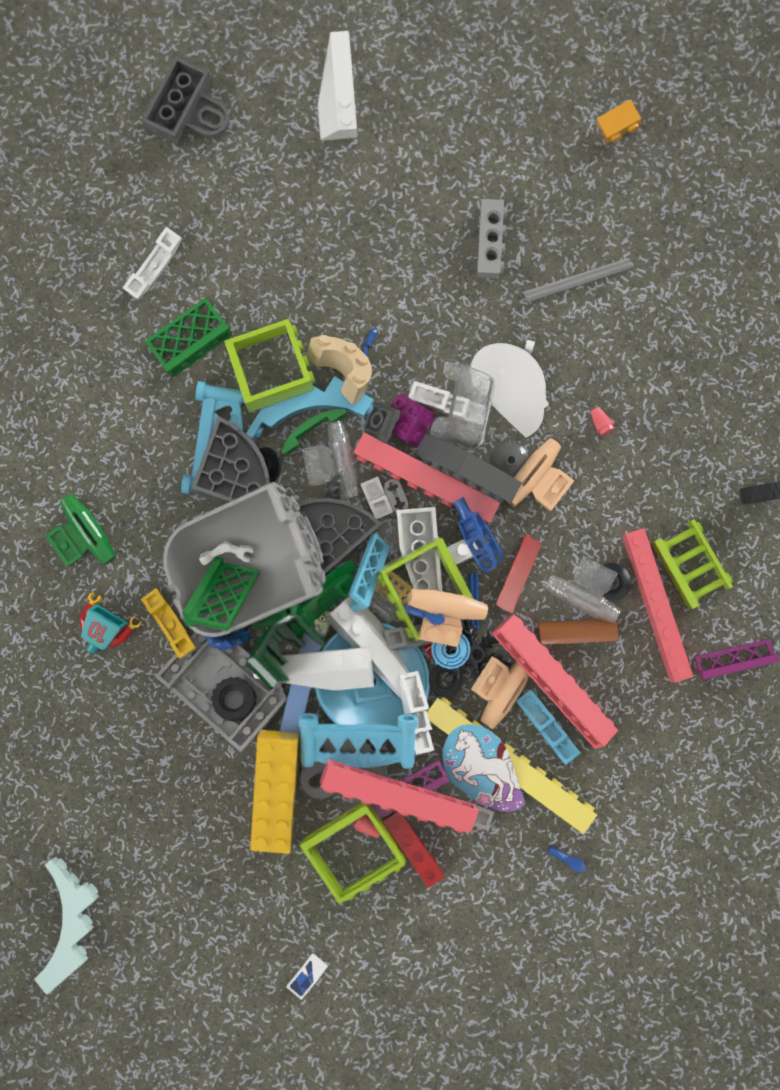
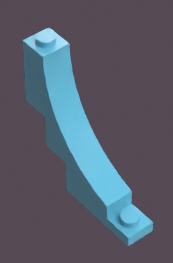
(316, 399)

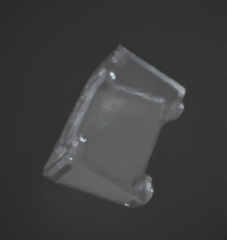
(469, 407)

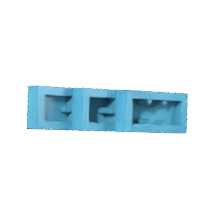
(548, 727)

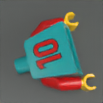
(102, 627)

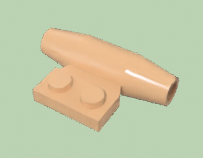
(539, 478)
(453, 609)
(500, 689)

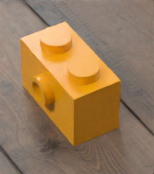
(619, 121)

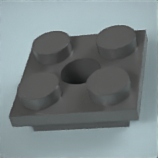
(383, 429)

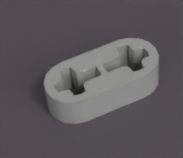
(400, 494)

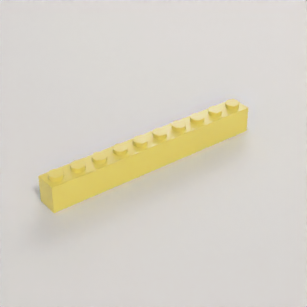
(530, 779)

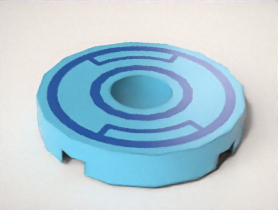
(453, 660)

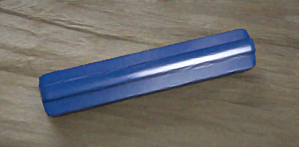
(473, 586)

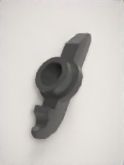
(334, 489)

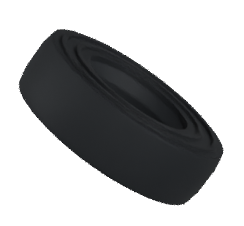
(441, 691)

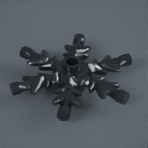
(479, 649)

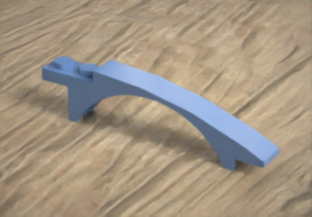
(298, 694)

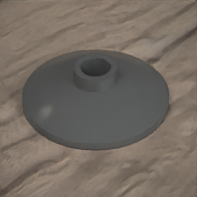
(507, 450)

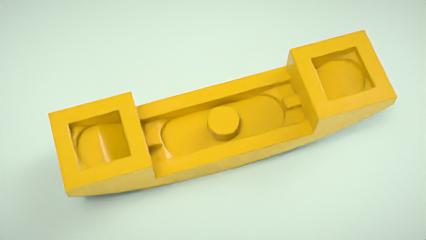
(169, 623)

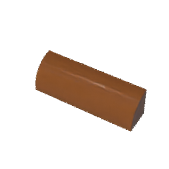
(576, 631)

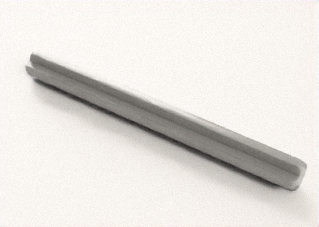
(577, 280)

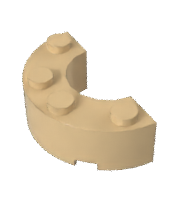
(345, 358)

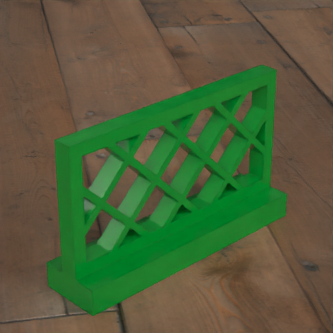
(199, 348)
(207, 590)

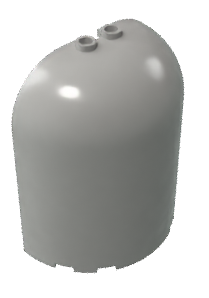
(282, 552)

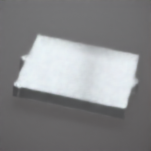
(389, 534)

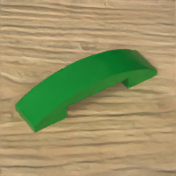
(292, 443)
(321, 603)

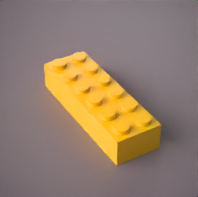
(274, 791)

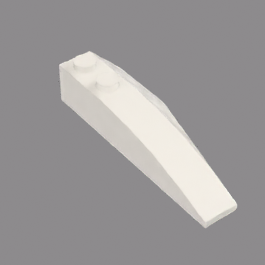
(336, 94)
(414, 530)
(365, 630)
(330, 669)

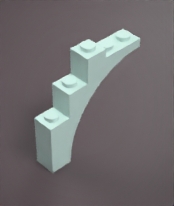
(75, 925)

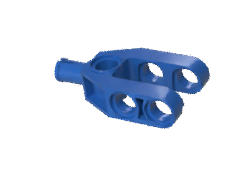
(474, 529)

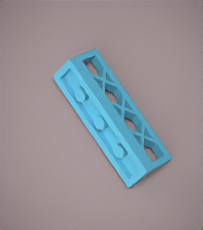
(366, 576)

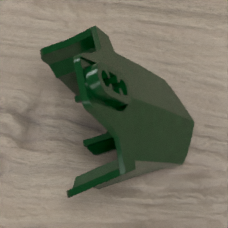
(268, 640)

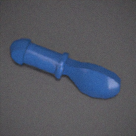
(370, 338)
(435, 619)
(574, 863)

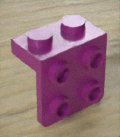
(413, 420)

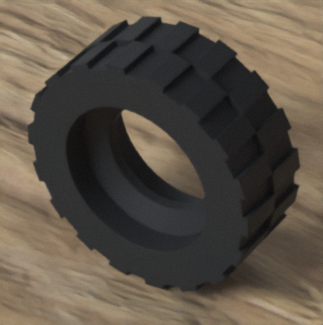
(760, 493)
(223, 688)

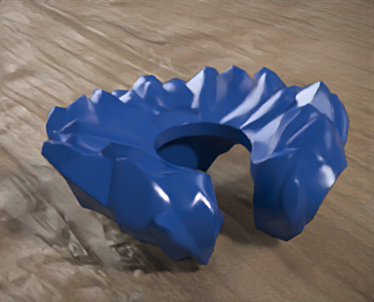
(229, 642)

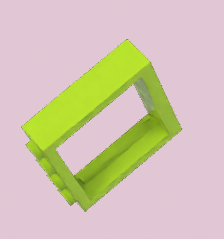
(281, 392)
(449, 566)
(364, 883)

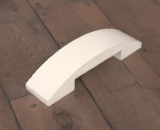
(154, 264)

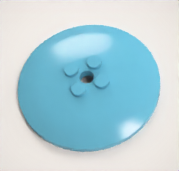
(371, 704)

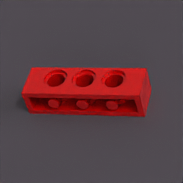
(413, 848)

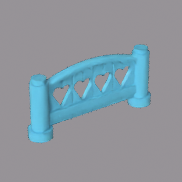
(213, 399)
(401, 736)

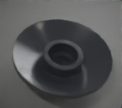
(272, 462)
(622, 583)

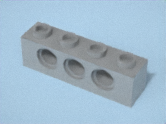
(491, 209)

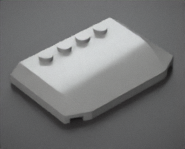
(198, 675)

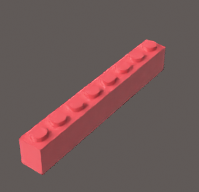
(423, 476)
(657, 606)
(555, 681)
(398, 796)

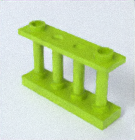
(681, 580)

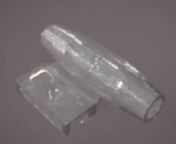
(338, 458)
(587, 590)

